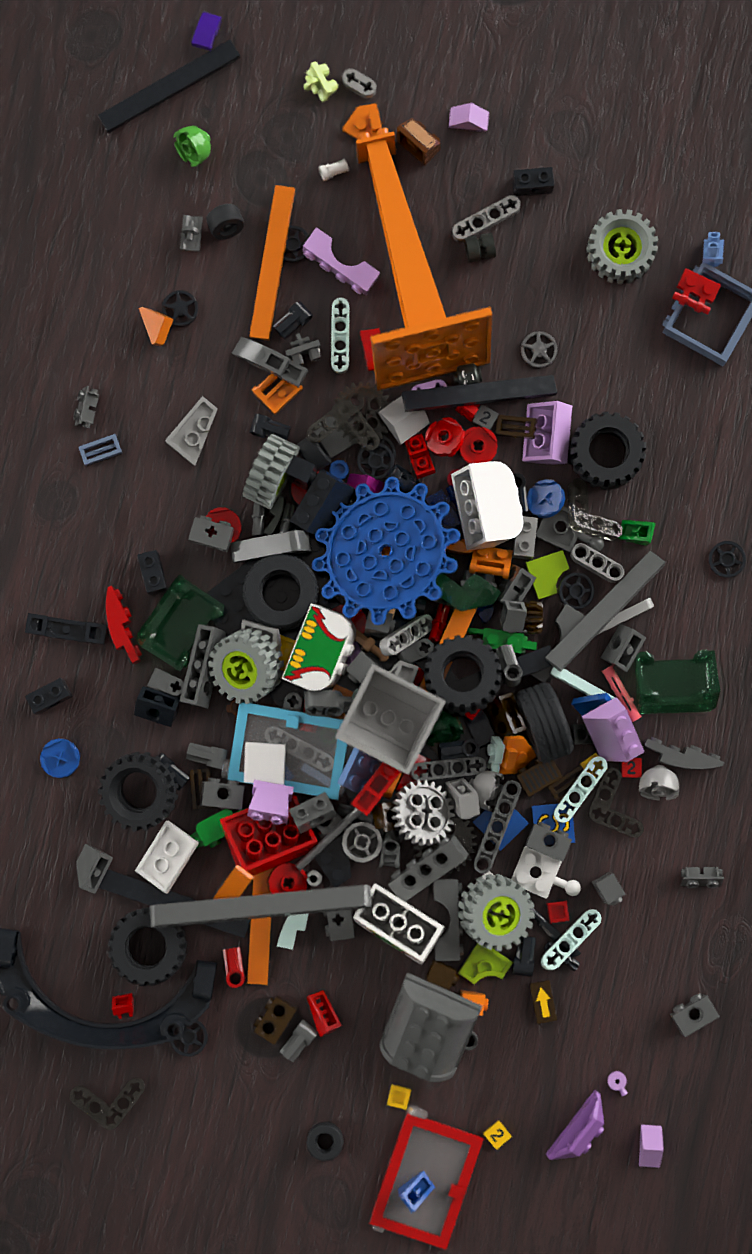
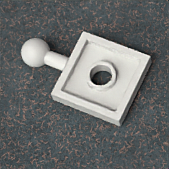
(549, 869)

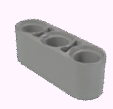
(591, 554)

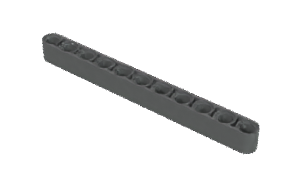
(260, 906)

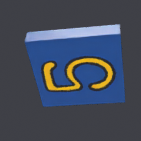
(545, 814)

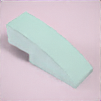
(290, 928)

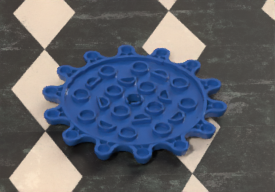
(415, 557)

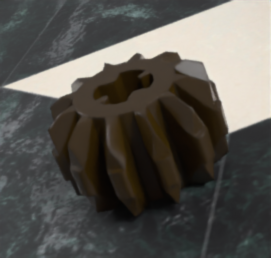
(534, 617)

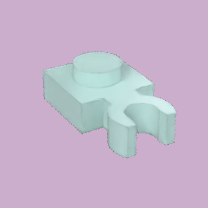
(496, 752)

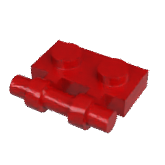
(698, 286)

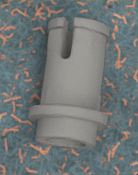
(319, 877)

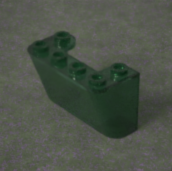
(472, 595)

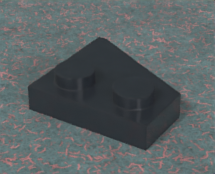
(335, 862)

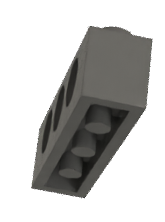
(198, 683)
(406, 889)

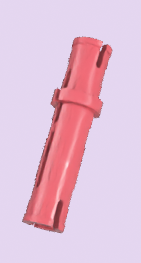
(609, 673)

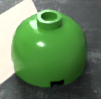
(193, 144)

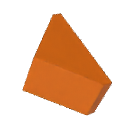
(156, 325)

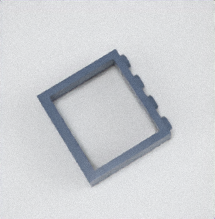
(730, 284)

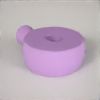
(620, 1085)

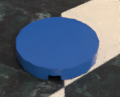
(545, 498)
(60, 758)

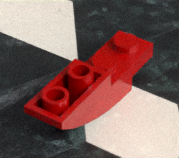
(117, 618)
(375, 788)

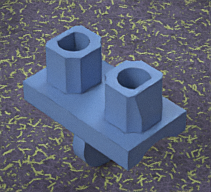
(713, 249)

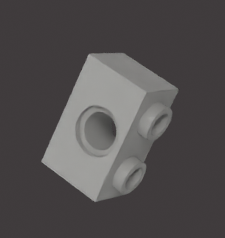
(525, 541)
(463, 798)

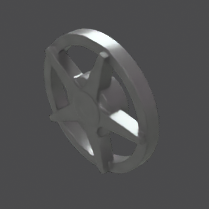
(539, 349)

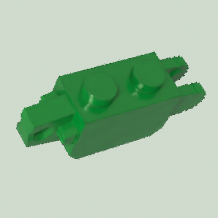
(498, 638)
(210, 830)

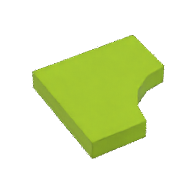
(547, 571)
(484, 963)

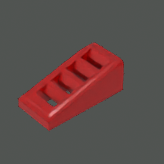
(321, 1022)

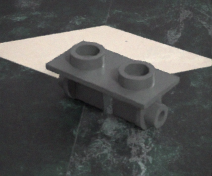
(86, 400)
(711, 877)

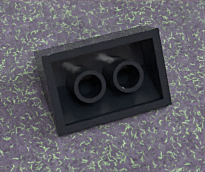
(320, 501)

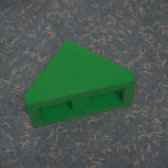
(637, 532)

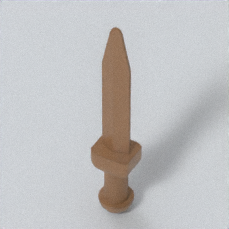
(368, 644)

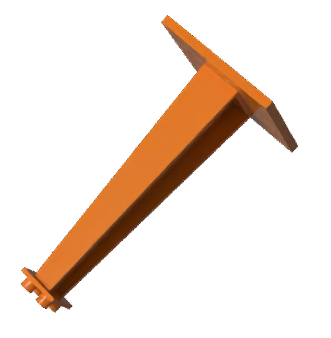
(430, 341)

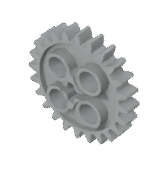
(423, 812)

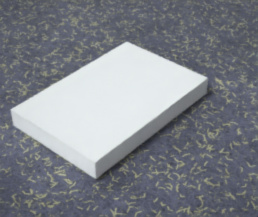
(166, 856)

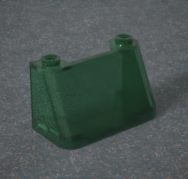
(175, 621)
(676, 684)

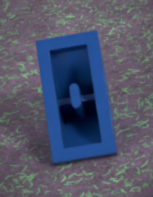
(416, 1190)

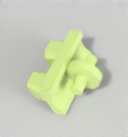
(317, 82)

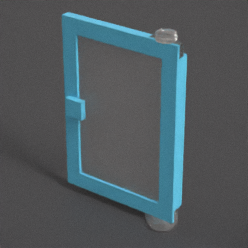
(312, 751)

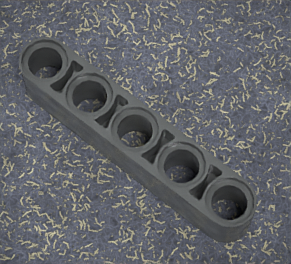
(489, 834)

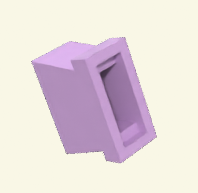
(270, 802)

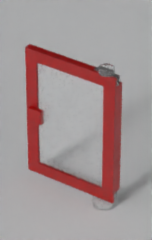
(448, 1161)

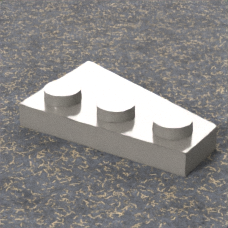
(192, 430)

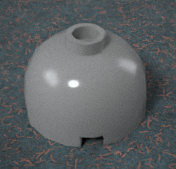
(659, 783)
(488, 788)
(362, 842)

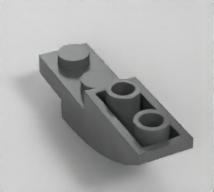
(270, 361)
(689, 759)

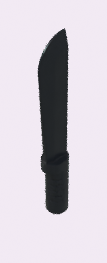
(553, 933)

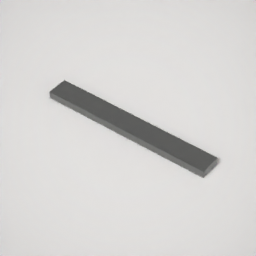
(605, 611)

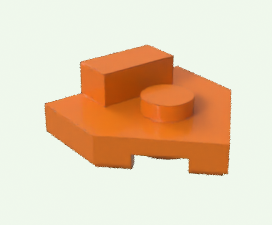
(363, 119)
(516, 754)

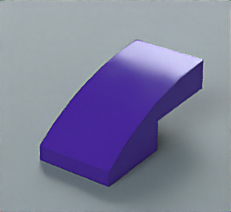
(206, 31)

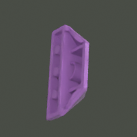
(580, 1130)

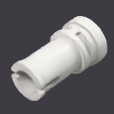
(333, 169)

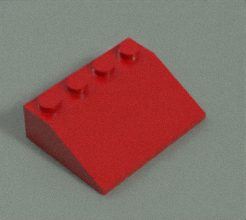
(262, 844)

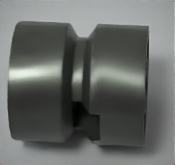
(473, 250)

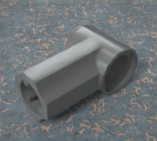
(508, 664)
(211, 756)
(302, 1036)

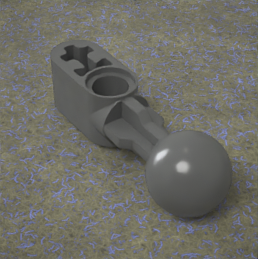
(326, 703)

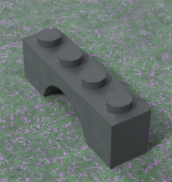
(565, 622)
(447, 946)

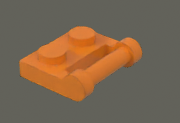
(278, 396)
(491, 561)

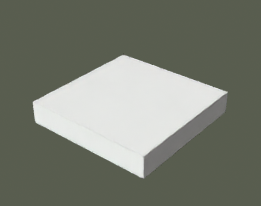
(265, 762)

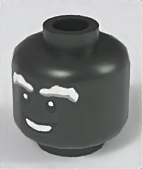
(467, 374)

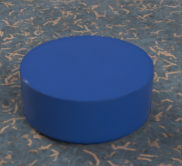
(339, 469)

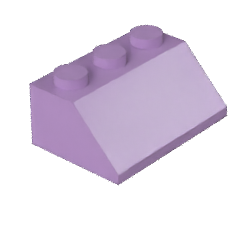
(551, 433)
(613, 732)

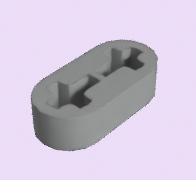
(357, 87)

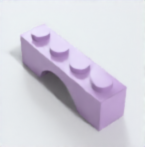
(360, 276)

